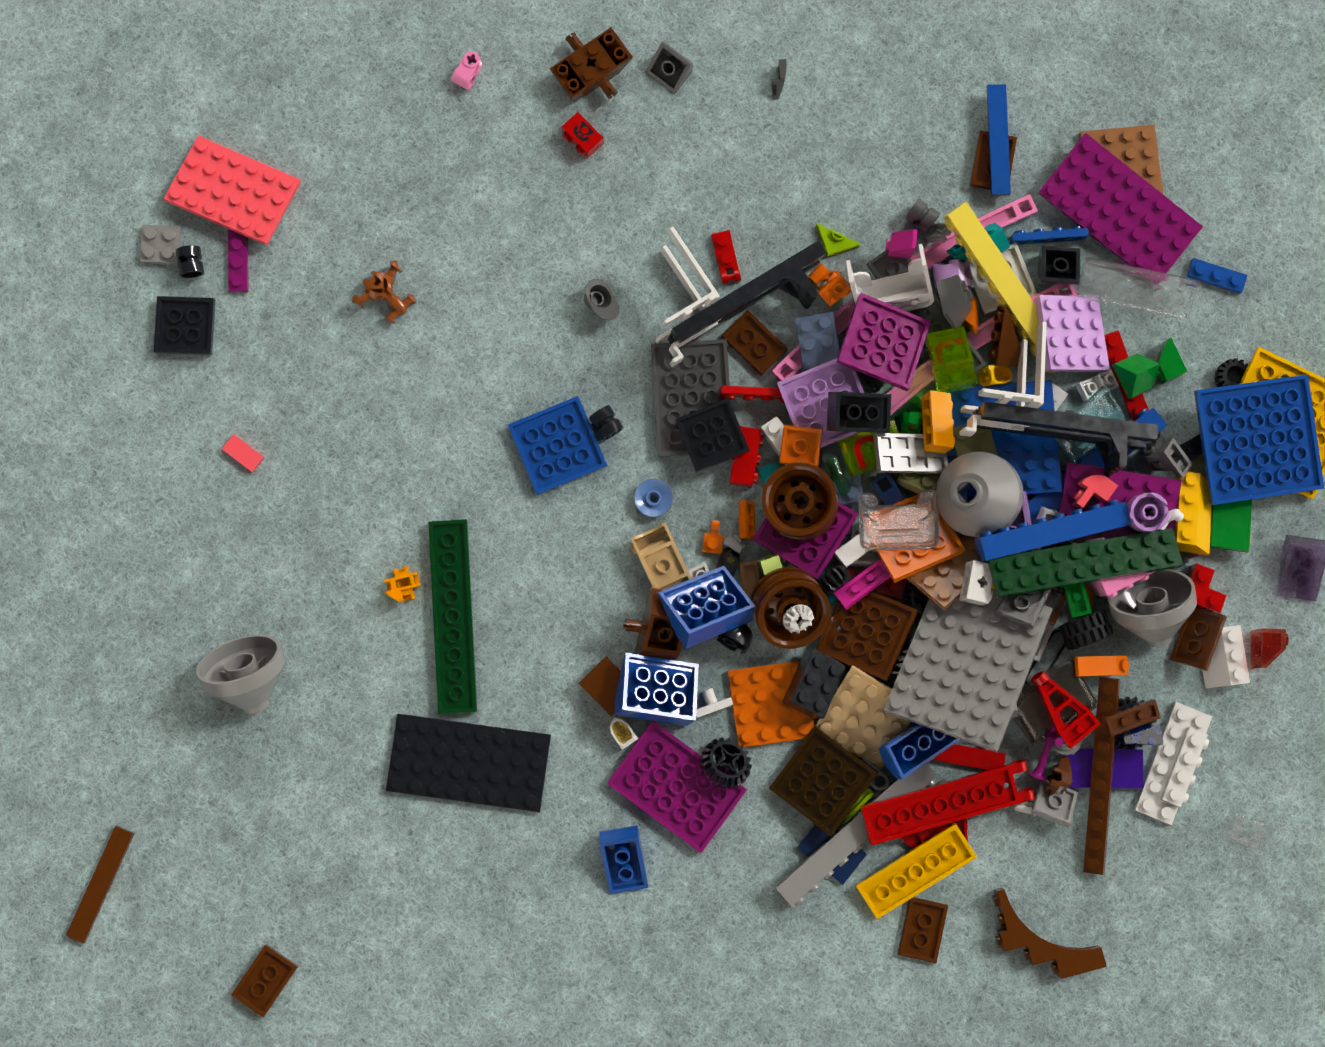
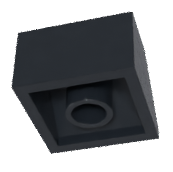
(1059, 265)

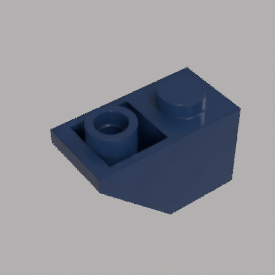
(887, 489)

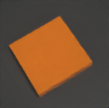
(800, 445)

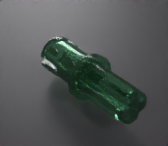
(838, 476)

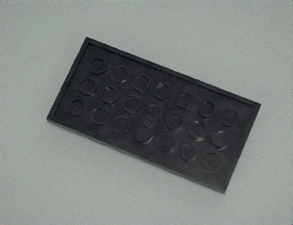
(468, 762)

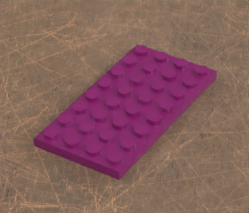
(1119, 207)

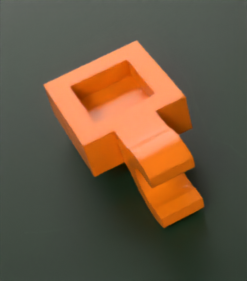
(712, 541)

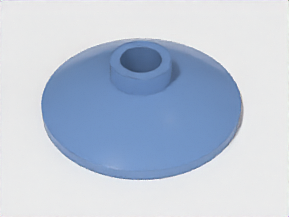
(660, 490)

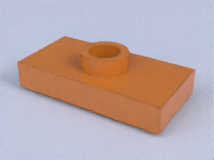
(746, 519)

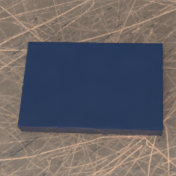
(816, 838)

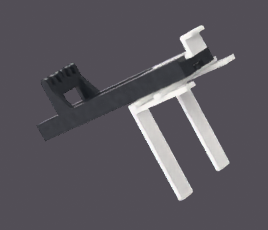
(786, 276)
(1030, 420)

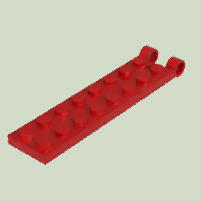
(944, 803)

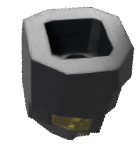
(729, 559)

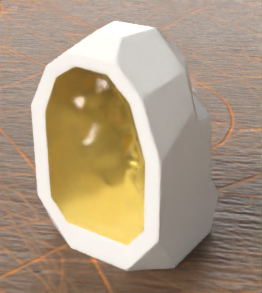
(622, 732)

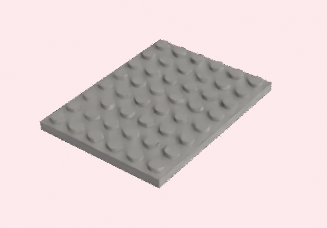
(966, 671)

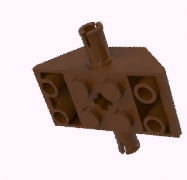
(604, 52)
(655, 631)

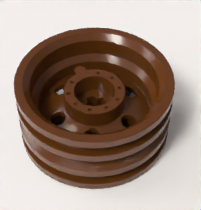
(780, 484)
(766, 596)

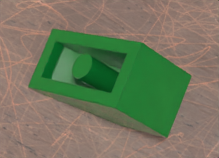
(1169, 362)

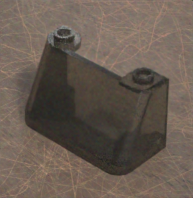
(1032, 713)

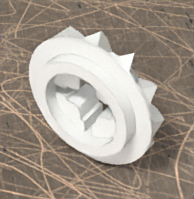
(792, 615)

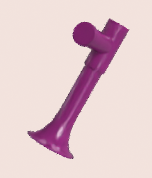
(1052, 738)

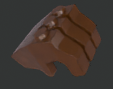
(1060, 778)

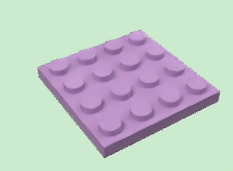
(1072, 334)
(808, 396)

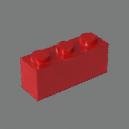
(744, 466)

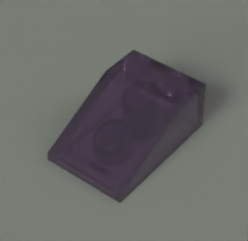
(1301, 567)

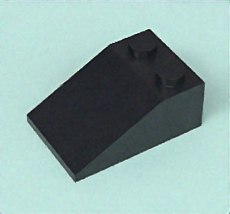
(859, 412)

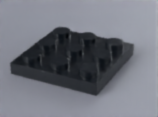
(184, 325)
(712, 435)

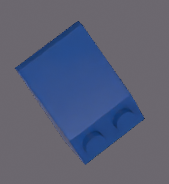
(623, 859)

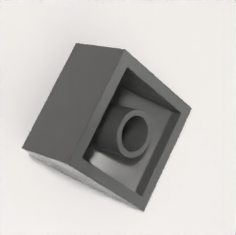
(955, 299)

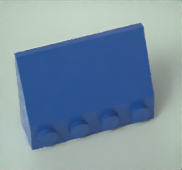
(706, 606)
(657, 689)

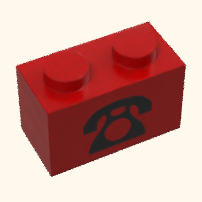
(582, 135)

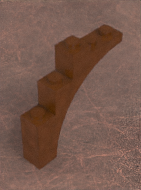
(1066, 960)

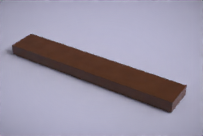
(100, 884)

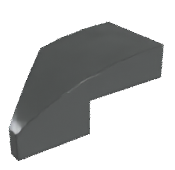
(777, 84)

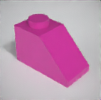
(901, 243)

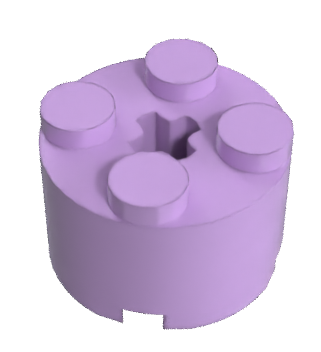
(1156, 508)

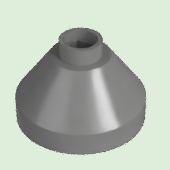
(997, 497)
(1155, 606)
(242, 671)

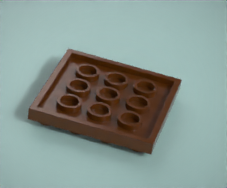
(868, 634)

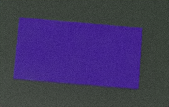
(1126, 768)

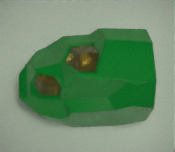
(910, 422)

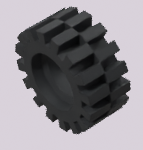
(1228, 365)

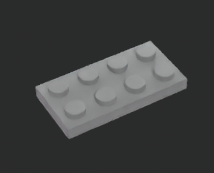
(906, 454)

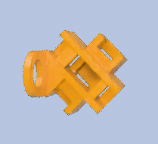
(405, 586)

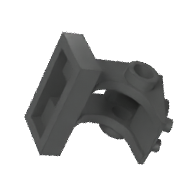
(1159, 458)

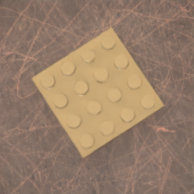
(858, 716)

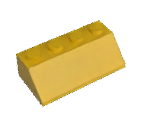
(1195, 529)

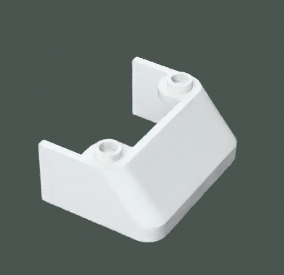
(903, 291)

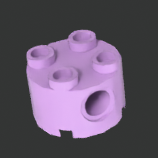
(954, 268)

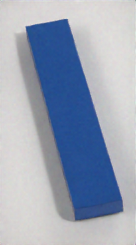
(998, 140)

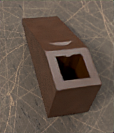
(1005, 345)

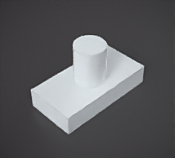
(712, 703)

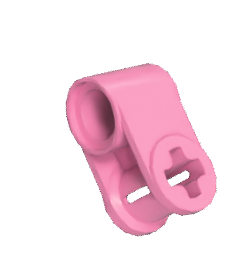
(465, 73)

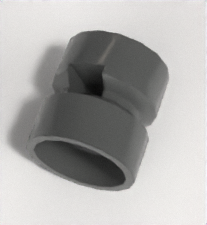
(922, 215)

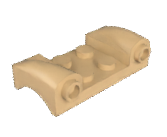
(660, 557)

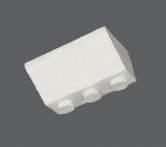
(1228, 661)

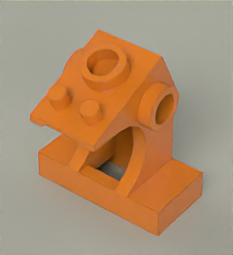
(836, 285)

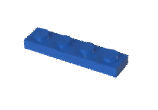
(1056, 235)

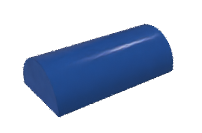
(914, 749)

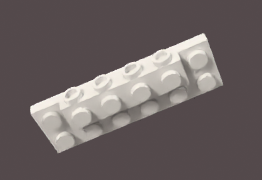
(1174, 763)

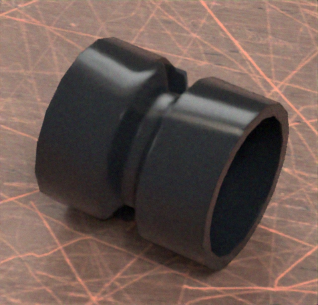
(190, 263)
(606, 422)

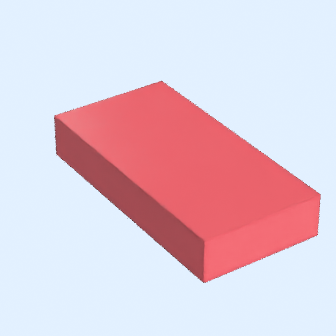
(243, 453)

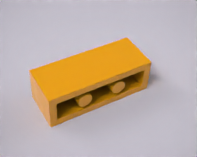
(937, 422)

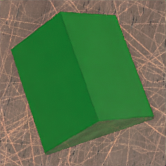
(1136, 374)

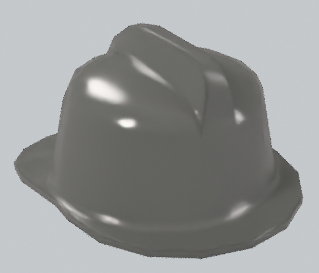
(601, 300)

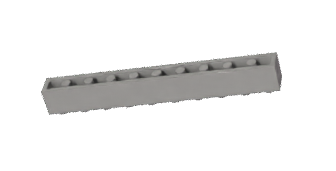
(847, 840)

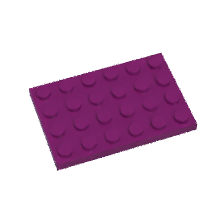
(1128, 484)
(667, 784)

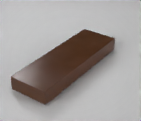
(1131, 717)

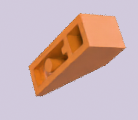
(1101, 666)

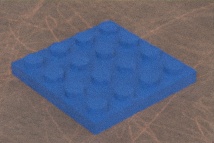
(557, 445)

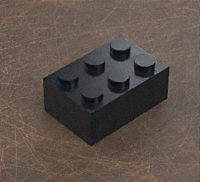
(814, 684)

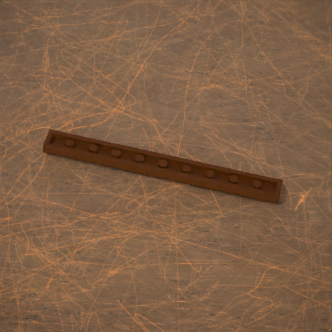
(1101, 780)

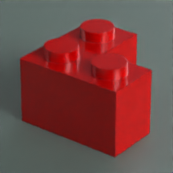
(1206, 597)

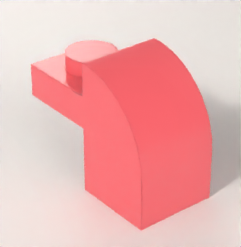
(1095, 486)

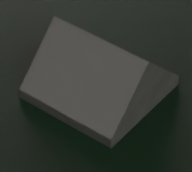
(669, 67)

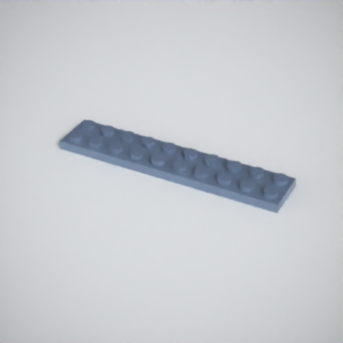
(820, 345)

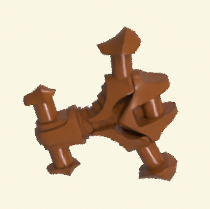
(381, 287)

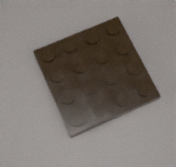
(823, 781)

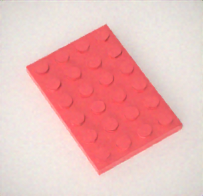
(232, 190)

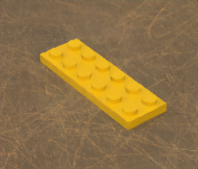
(916, 871)

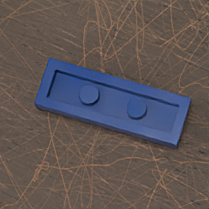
(1216, 275)

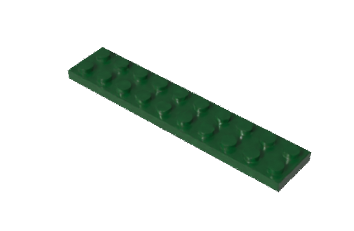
(1084, 562)
(452, 616)

